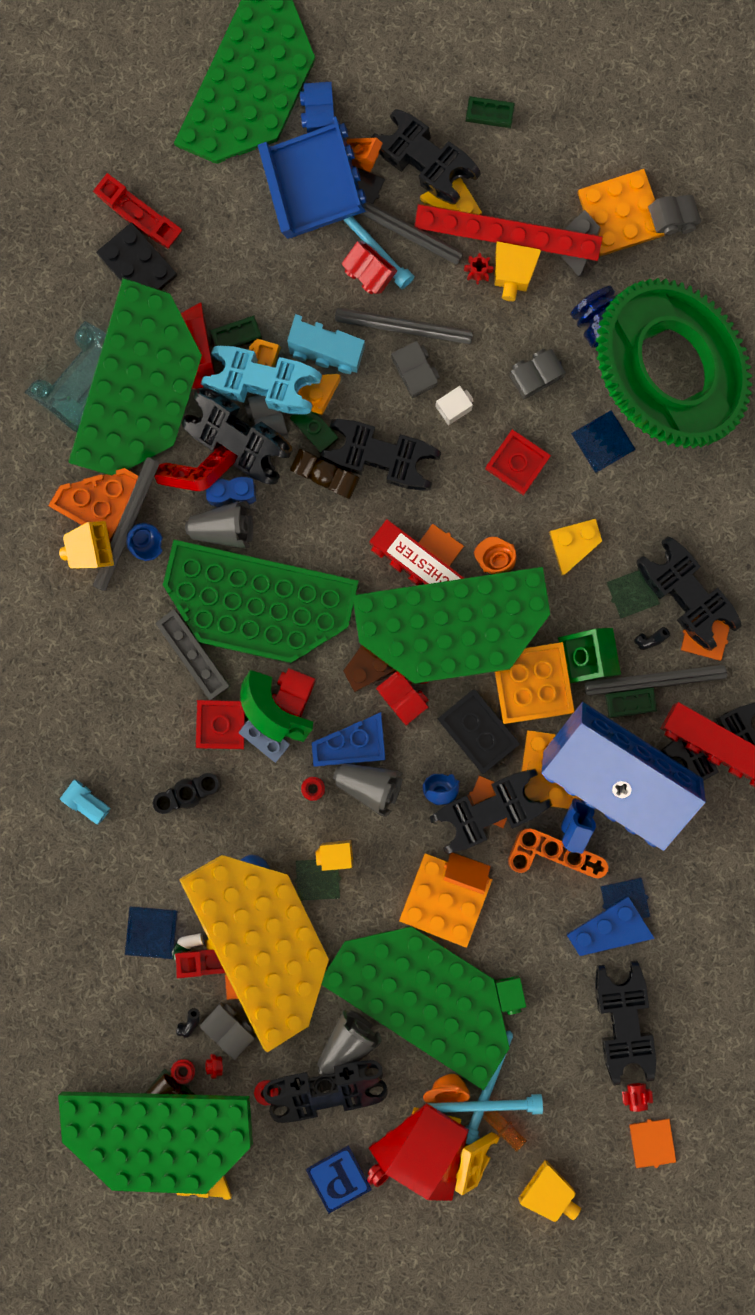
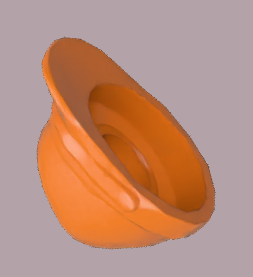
(495, 555)
(448, 1089)

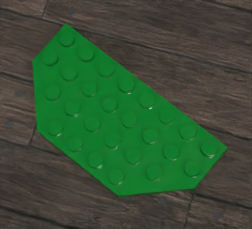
(249, 82)
(137, 382)
(256, 602)
(454, 624)
(424, 998)
(156, 1138)

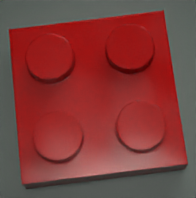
(517, 462)
(219, 724)

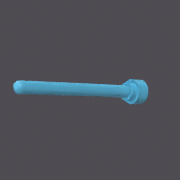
(403, 276)
(484, 1096)
(531, 1104)

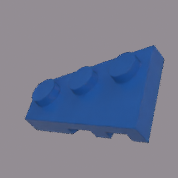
(352, 744)
(610, 929)

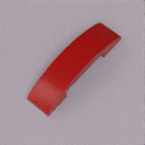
(136, 212)
(197, 963)

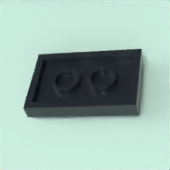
(135, 259)
(478, 731)

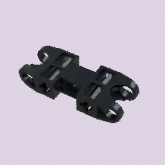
(437, 166)
(249, 443)
(381, 454)
(688, 593)
(736, 721)
(472, 819)
(628, 1043)
(311, 1091)

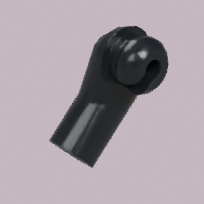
(654, 640)
(192, 1021)

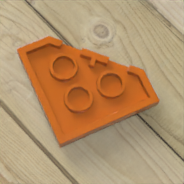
(96, 499)

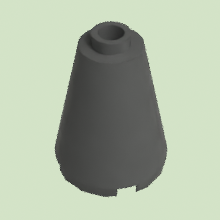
(223, 525)
(370, 785)
(348, 1042)

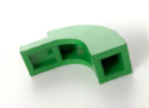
(266, 714)

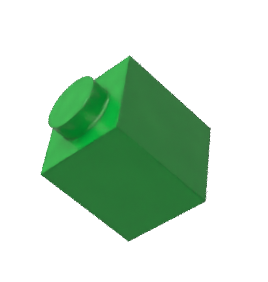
(510, 995)

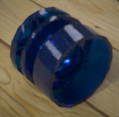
(590, 312)

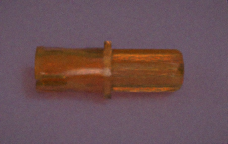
(505, 1129)

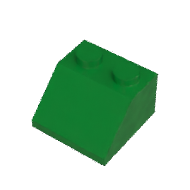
(591, 655)

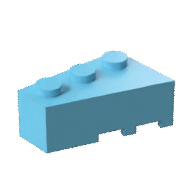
(325, 346)

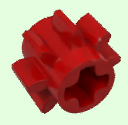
(473, 273)
(637, 1097)

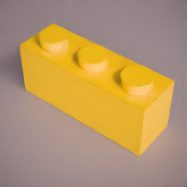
(335, 855)

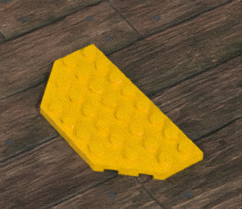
(261, 943)

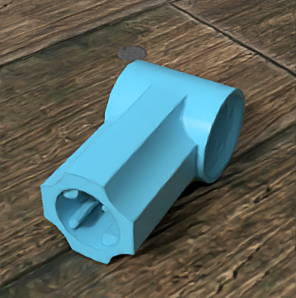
(81, 799)

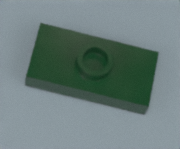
(490, 112)
(237, 333)
(315, 430)
(631, 702)

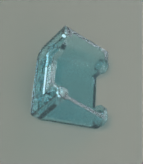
(69, 393)

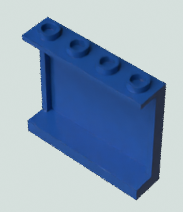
(313, 180)

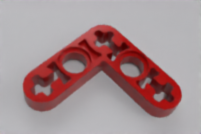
(196, 478)

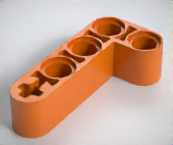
(560, 855)

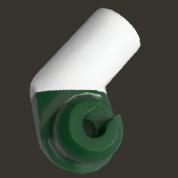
(185, 943)

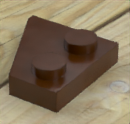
(365, 669)

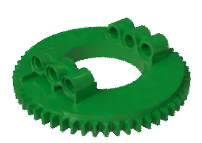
(645, 312)

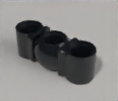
(176, 798)

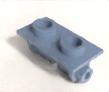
(269, 747)

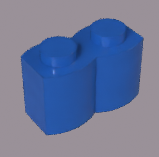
(318, 105)
(227, 492)
(578, 826)

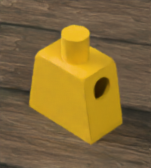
(514, 268)
(87, 546)
(549, 1194)

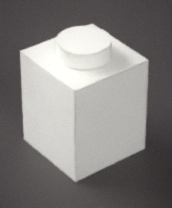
(454, 405)

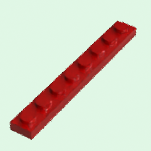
(508, 231)

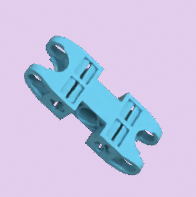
(278, 384)

